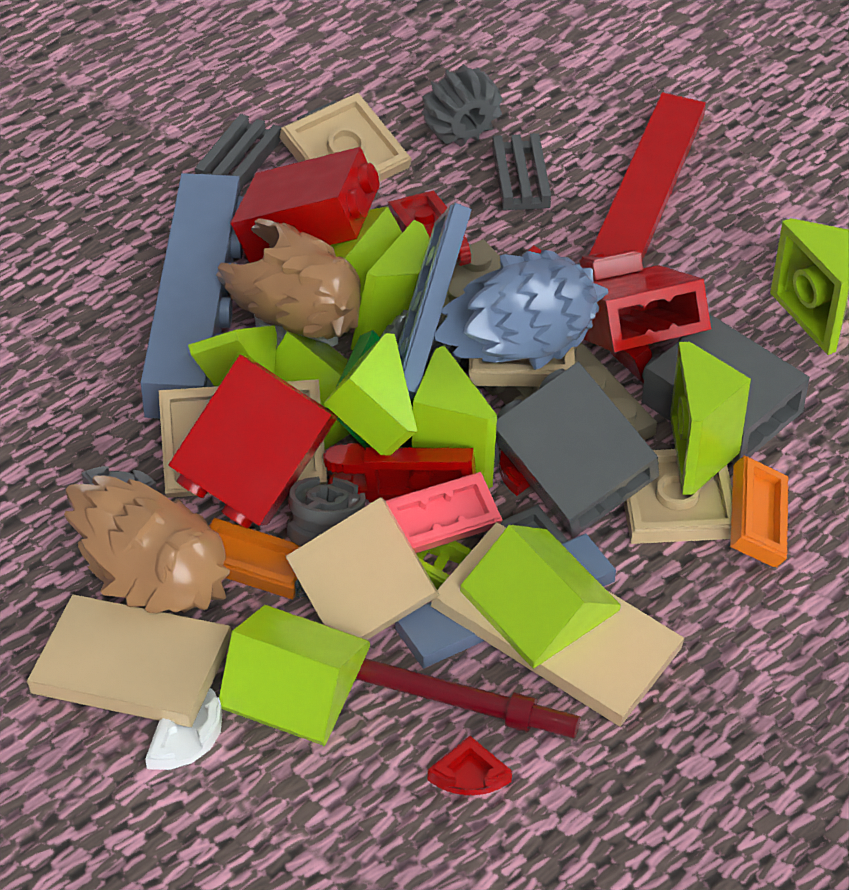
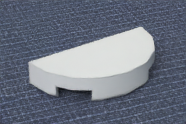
(182, 745)

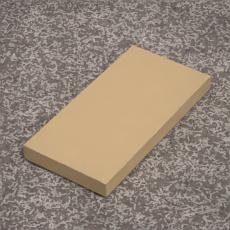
(603, 669)

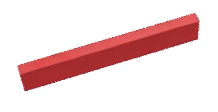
(650, 176)

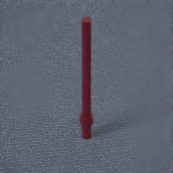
(518, 710)

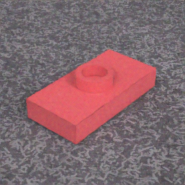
(445, 512)

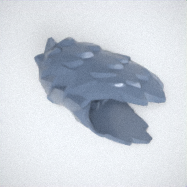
(523, 310)

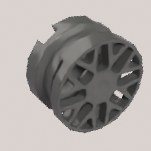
(320, 507)

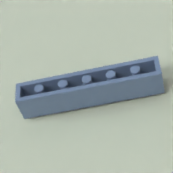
(190, 296)

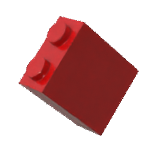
(316, 196)
(649, 308)
(251, 443)

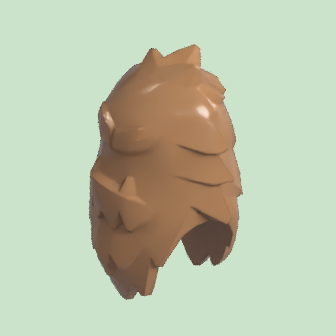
(296, 283)
(147, 545)

